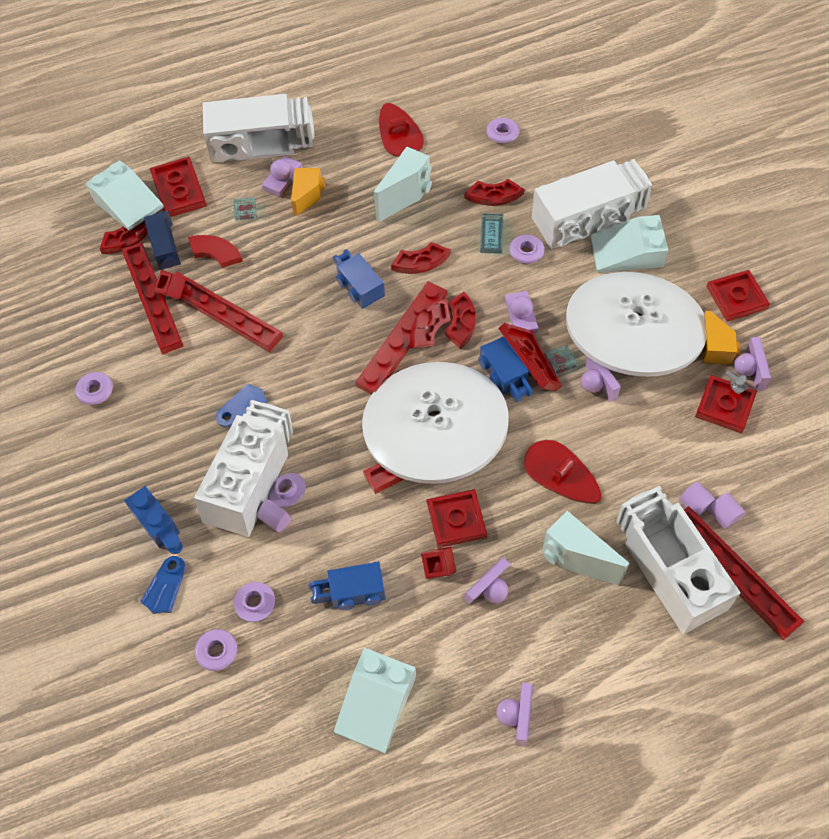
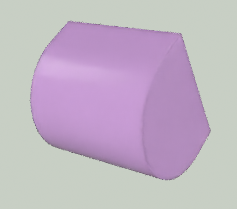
(697, 498)
(726, 510)
(273, 515)

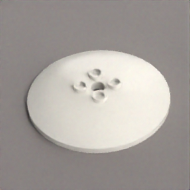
(611, 333)
(439, 447)

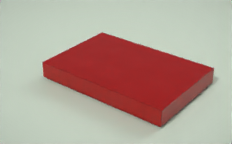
(178, 186)

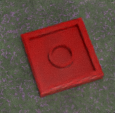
(738, 295)
(724, 406)
(456, 518)

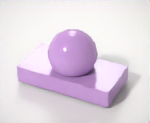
(281, 176)
(521, 311)
(754, 364)
(598, 379)
(493, 588)
(514, 713)

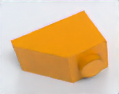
(306, 188)
(720, 342)

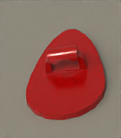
(398, 130)
(561, 472)

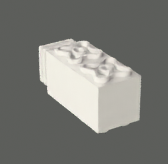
(256, 127)
(589, 201)
(245, 468)
(676, 560)

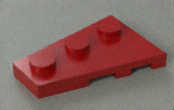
(532, 355)

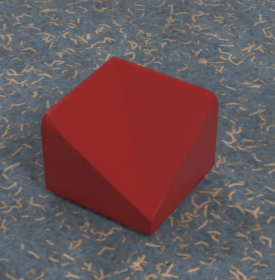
(170, 284)
(438, 562)

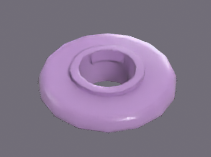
(502, 124)
(527, 241)
(90, 380)
(291, 496)
(257, 613)
(206, 641)

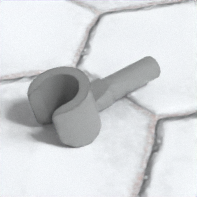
(738, 382)

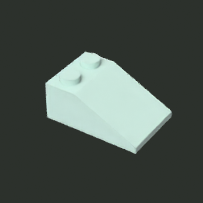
(403, 183)
(123, 195)
(630, 245)
(581, 551)
(375, 700)

